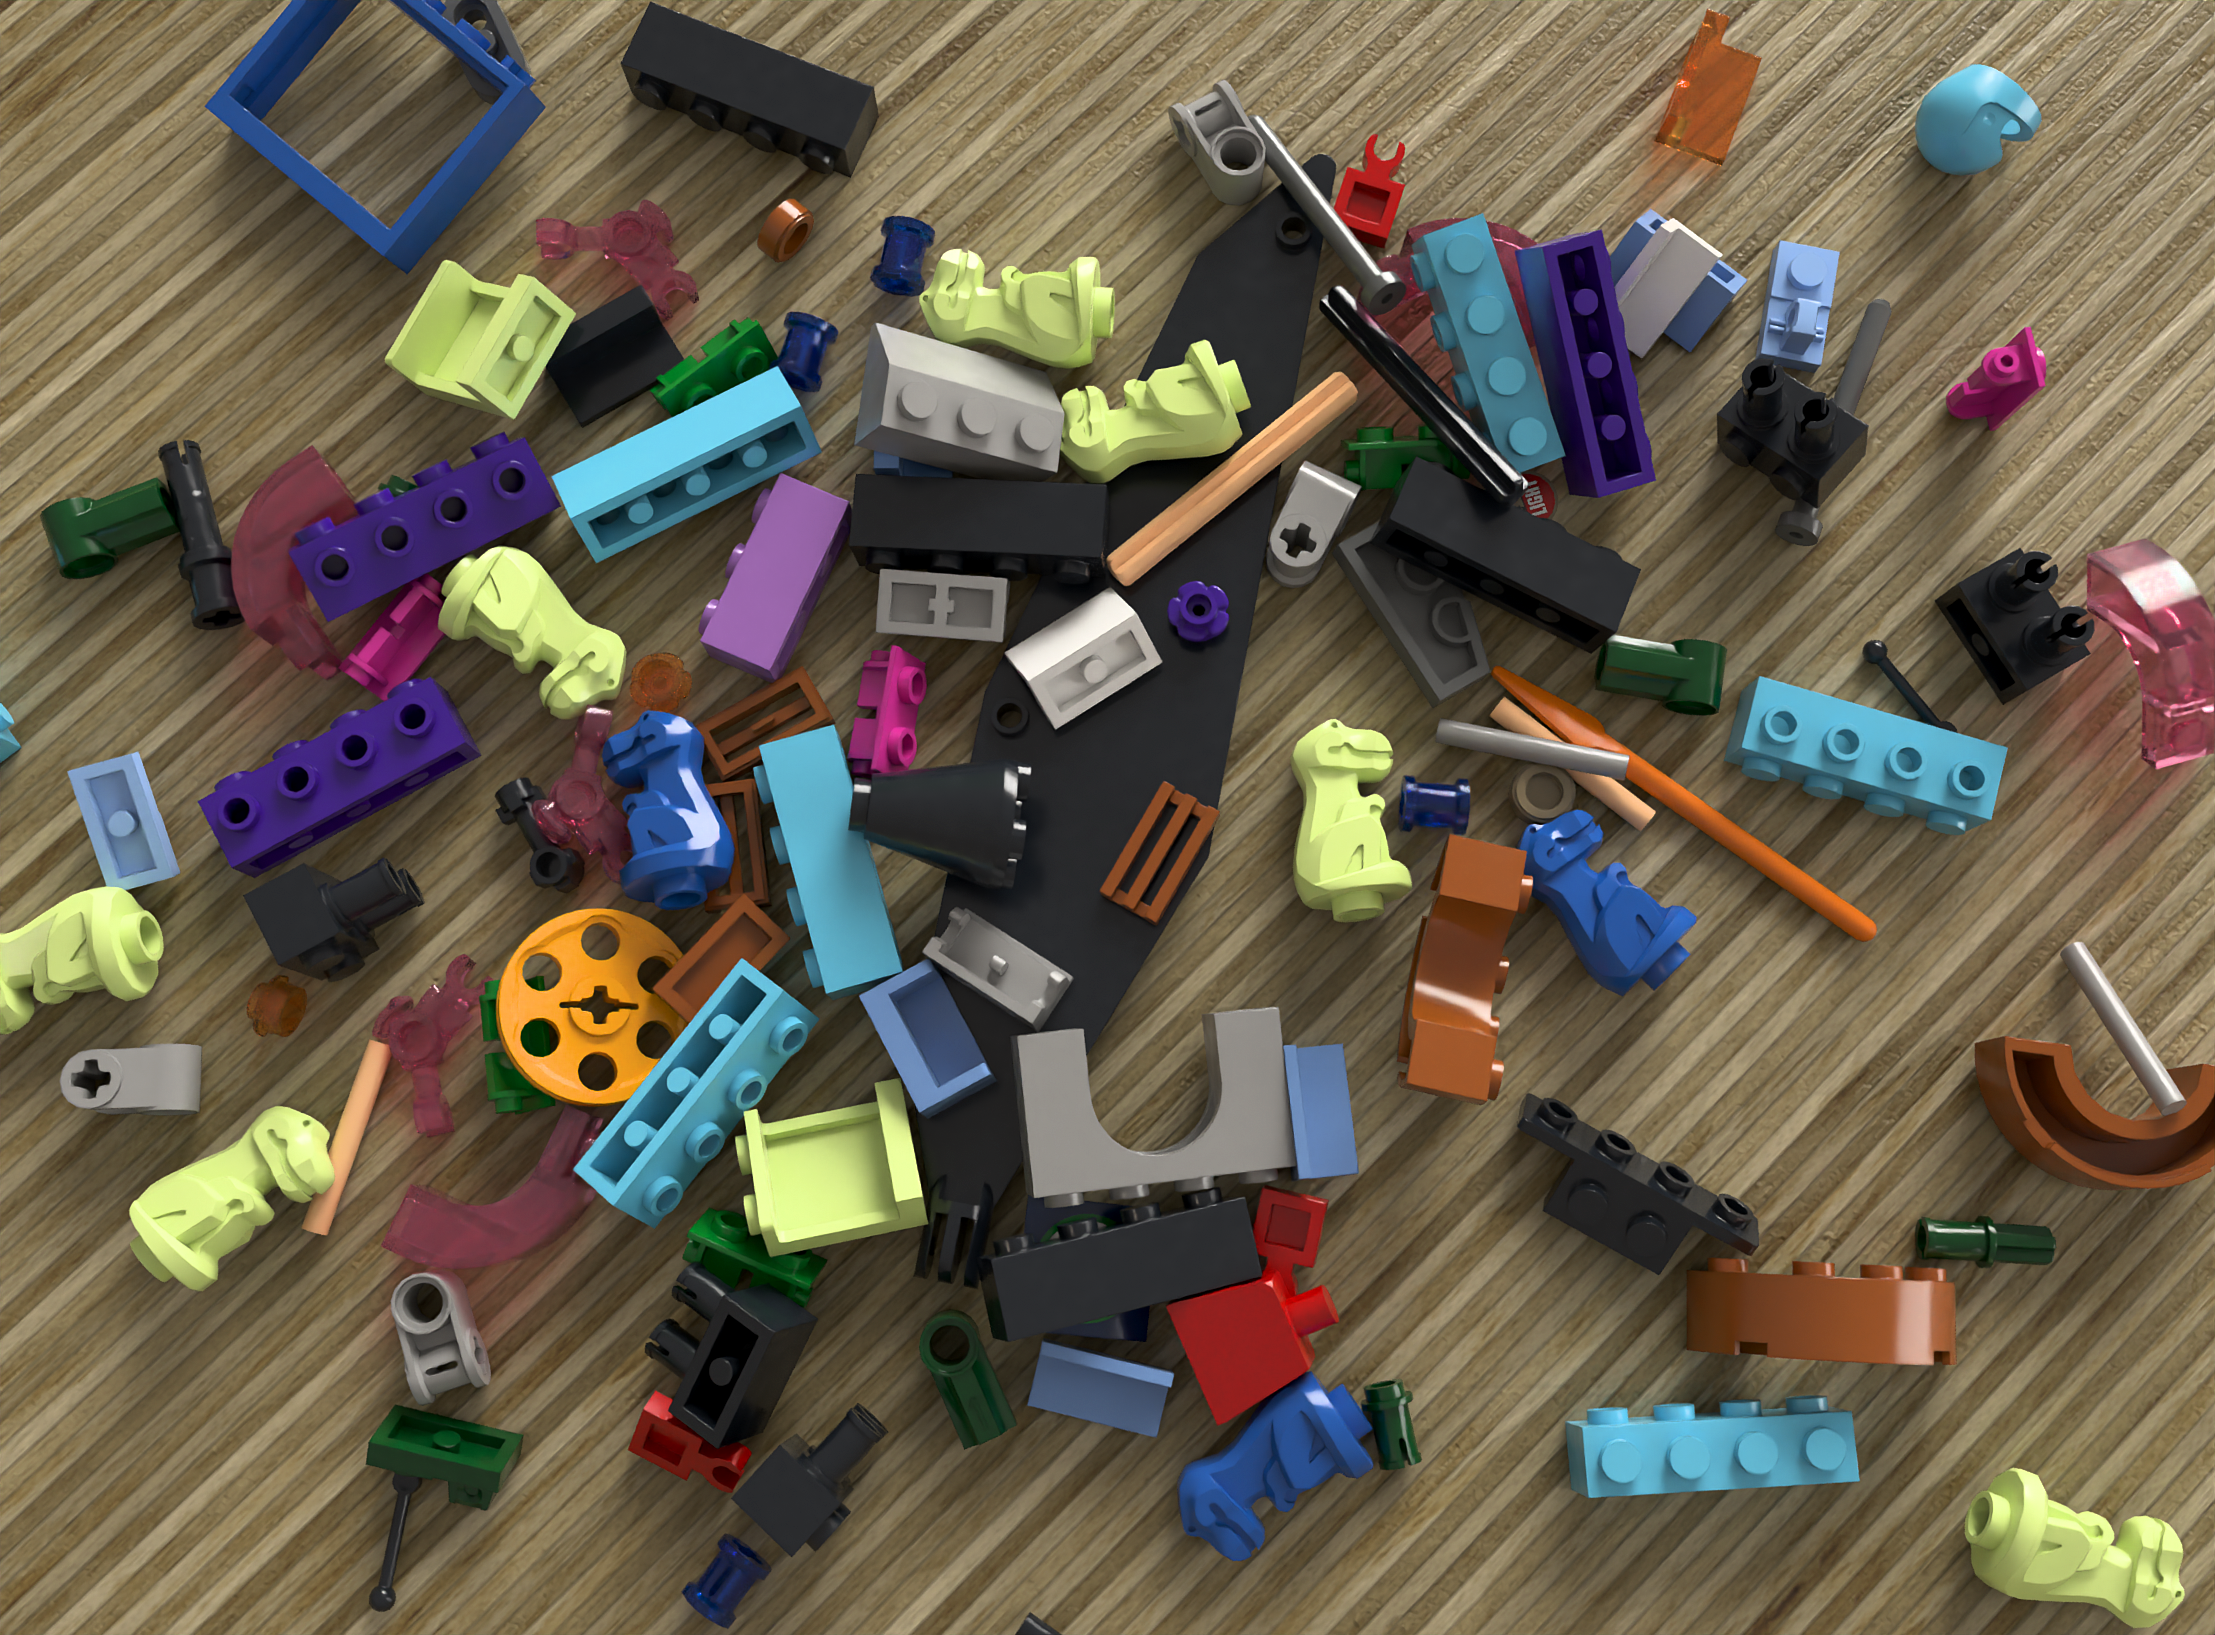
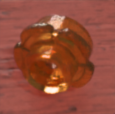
(660, 666)
(276, 1007)

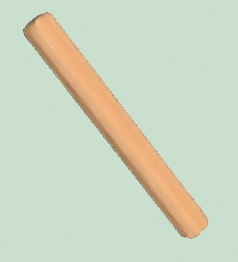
(1232, 478)

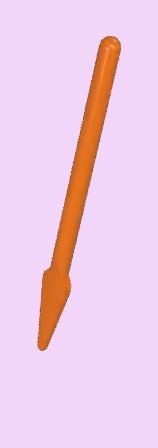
(1585, 730)

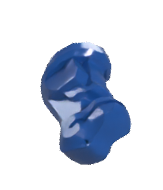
(674, 824)
(1606, 918)
(1282, 1450)

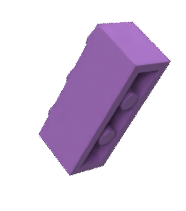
(776, 578)

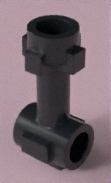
(549, 864)

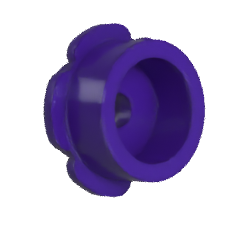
(1201, 627)

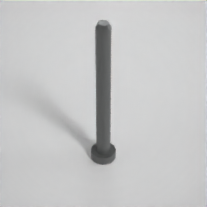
(1381, 289)
(1800, 524)

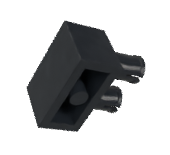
(1790, 433)
(2015, 623)
(329, 924)
(739, 1364)
(802, 1486)

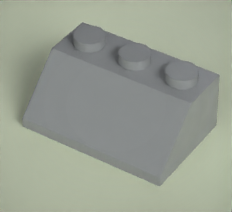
(958, 409)

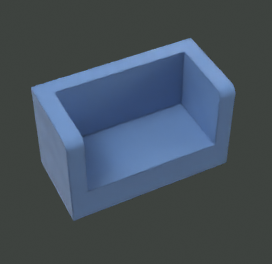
(927, 1038)

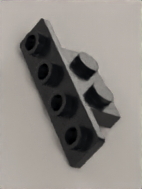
(1627, 1197)

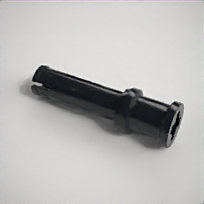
(205, 558)

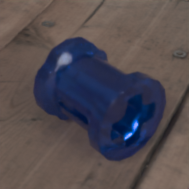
(902, 256)
(804, 350)
(1434, 805)
(726, 1581)

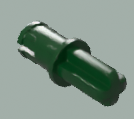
(1984, 1242)

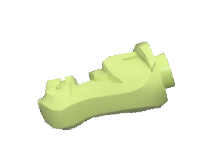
(1034, 314)
(1169, 416)
(523, 614)
(1340, 842)
(79, 946)
(218, 1201)
(2053, 1554)

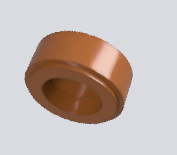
(785, 231)

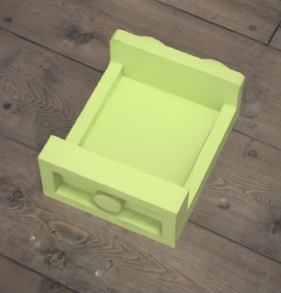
(479, 340)
(832, 1174)

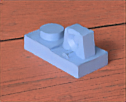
(1797, 305)
(124, 822)

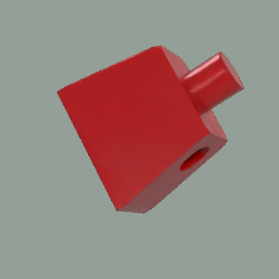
(1249, 1338)

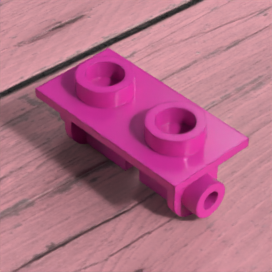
(2002, 382)
(398, 638)
(894, 687)

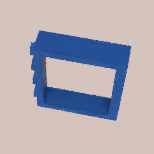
(291, 46)

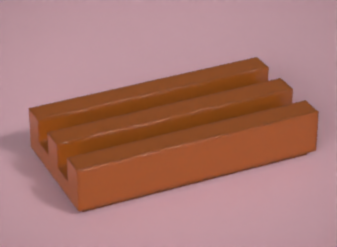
(753, 704)
(1186, 806)
(761, 894)

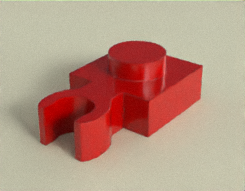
(1369, 198)
(1289, 1231)
(680, 1450)

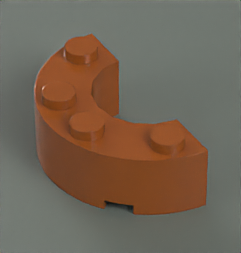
(1457, 968)
(2070, 1136)
(1822, 1314)

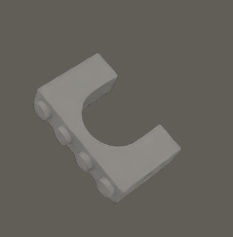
(1240, 1132)

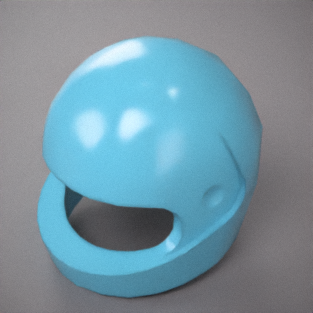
(1967, 116)

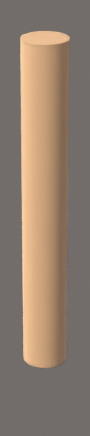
(1601, 787)
(349, 1134)

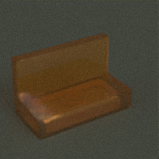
(1708, 93)

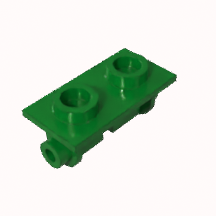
(731, 359)
(1381, 455)
(504, 1083)
(727, 1248)

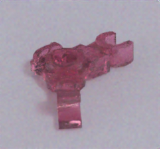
(629, 240)
(580, 802)
(422, 1037)

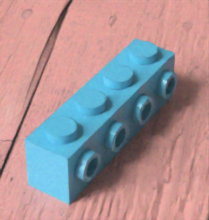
(1485, 342)
(686, 464)
(1865, 756)
(831, 865)
(696, 1095)
(1711, 1450)

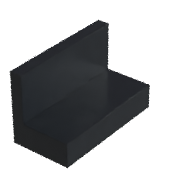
(612, 356)

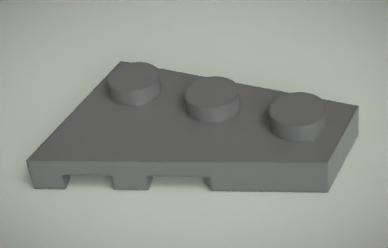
(1420, 617)

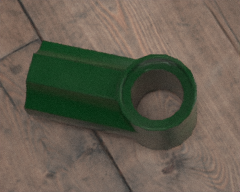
(92, 533)
(1680, 674)
(967, 1383)

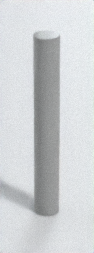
(1532, 749)
(2123, 1029)

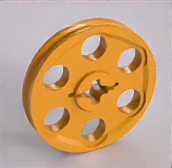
(578, 979)

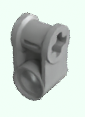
(1219, 133)
(1310, 518)
(142, 1081)
(439, 1340)

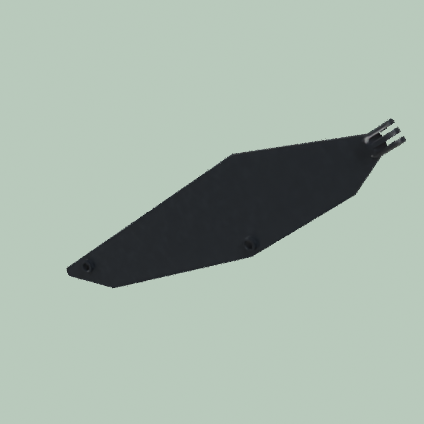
(1169, 725)

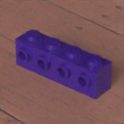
(1586, 364)
(423, 527)
(338, 777)

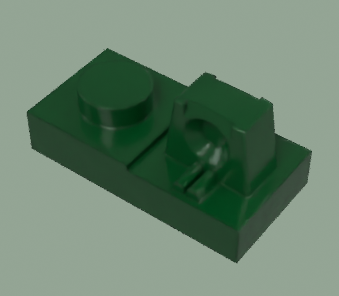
(432, 1446)

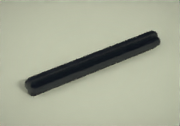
(1424, 396)

